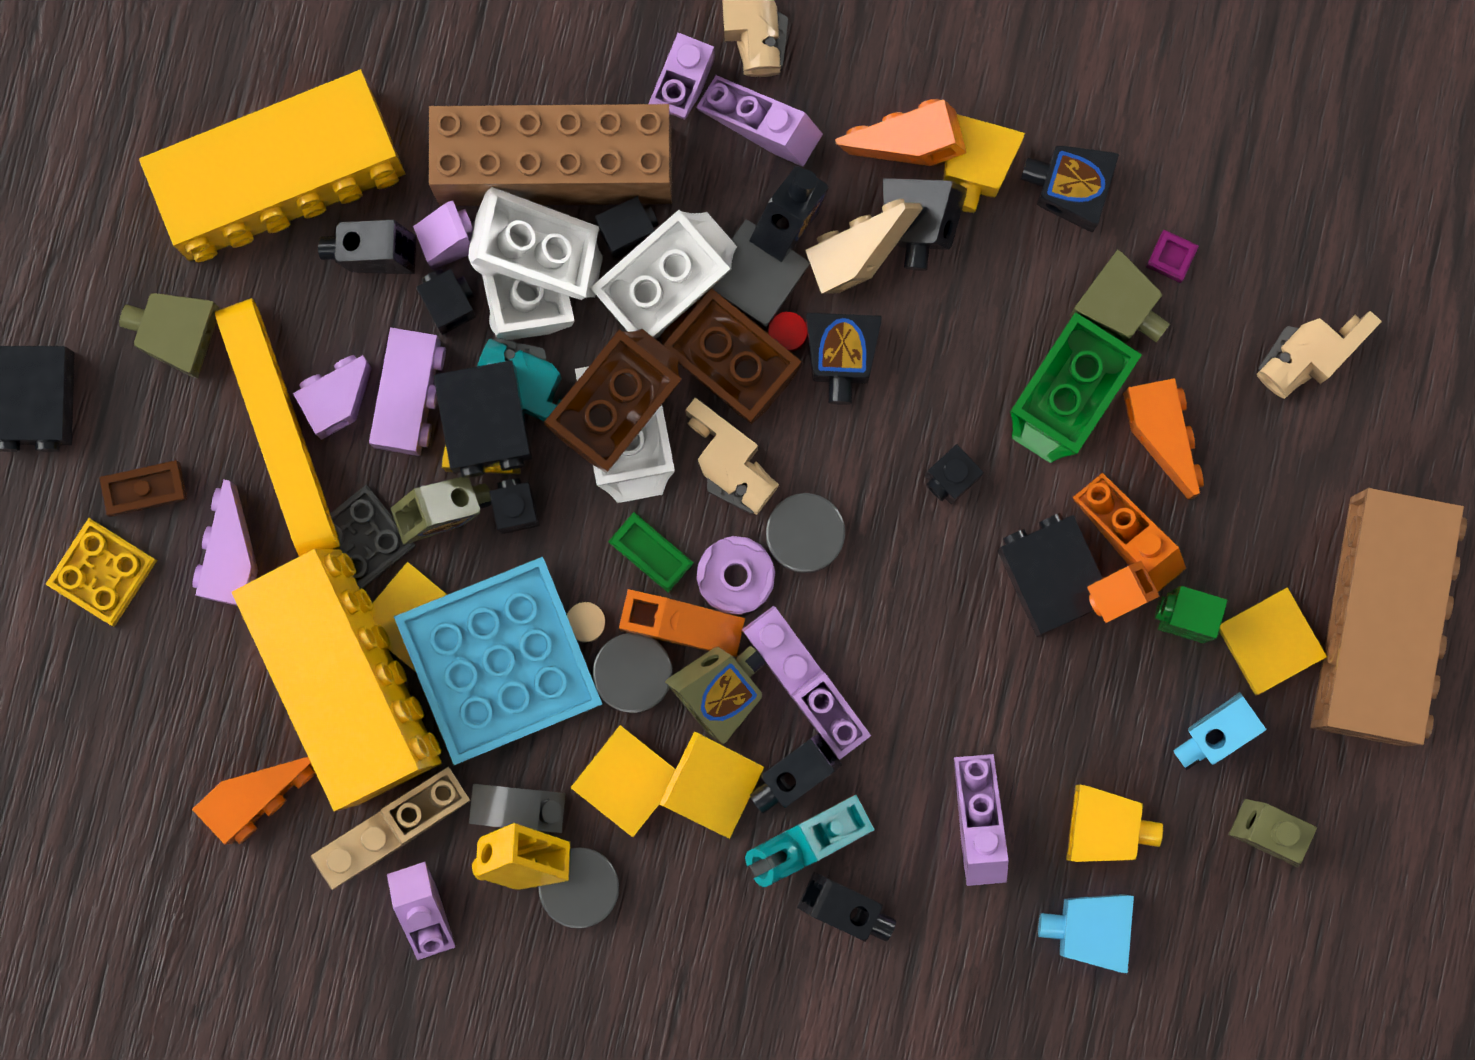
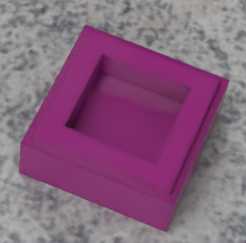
(1172, 256)

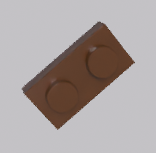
(143, 488)

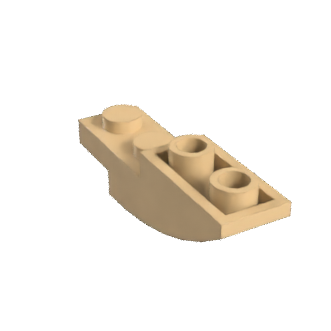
(390, 828)

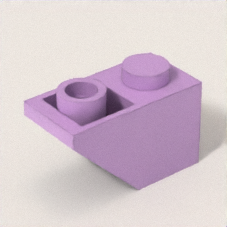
(683, 75)
(444, 235)
(336, 398)
(420, 910)

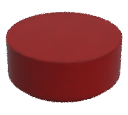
(788, 330)

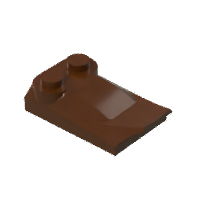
(731, 355)
(615, 397)

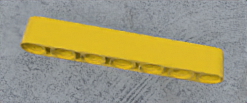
(276, 427)

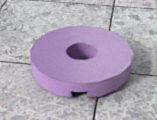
(731, 552)

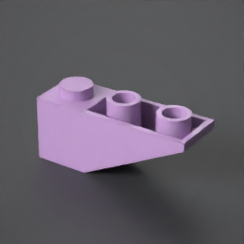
(761, 120)
(228, 547)
(980, 820)

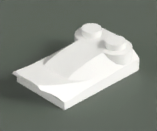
(535, 245)
(667, 272)
(524, 309)
(643, 466)

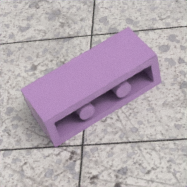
(406, 392)

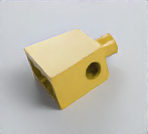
(987, 159)
(1108, 827)
(510, 856)

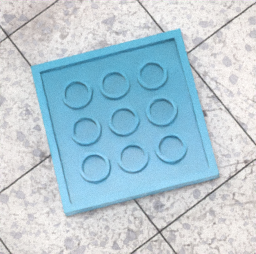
(498, 660)

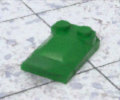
(1071, 390)

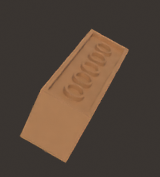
(551, 153)
(1389, 618)

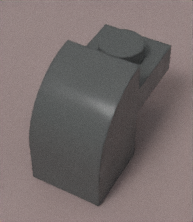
(506, 805)

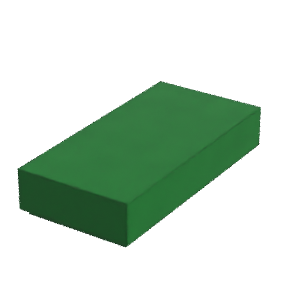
(651, 552)

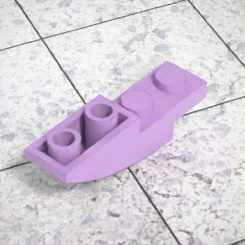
(806, 682)

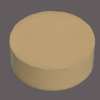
(586, 621)

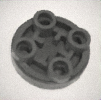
(805, 533)
(632, 673)
(586, 895)

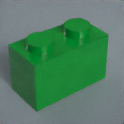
(1190, 614)

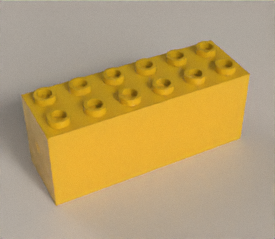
(272, 167)
(337, 677)

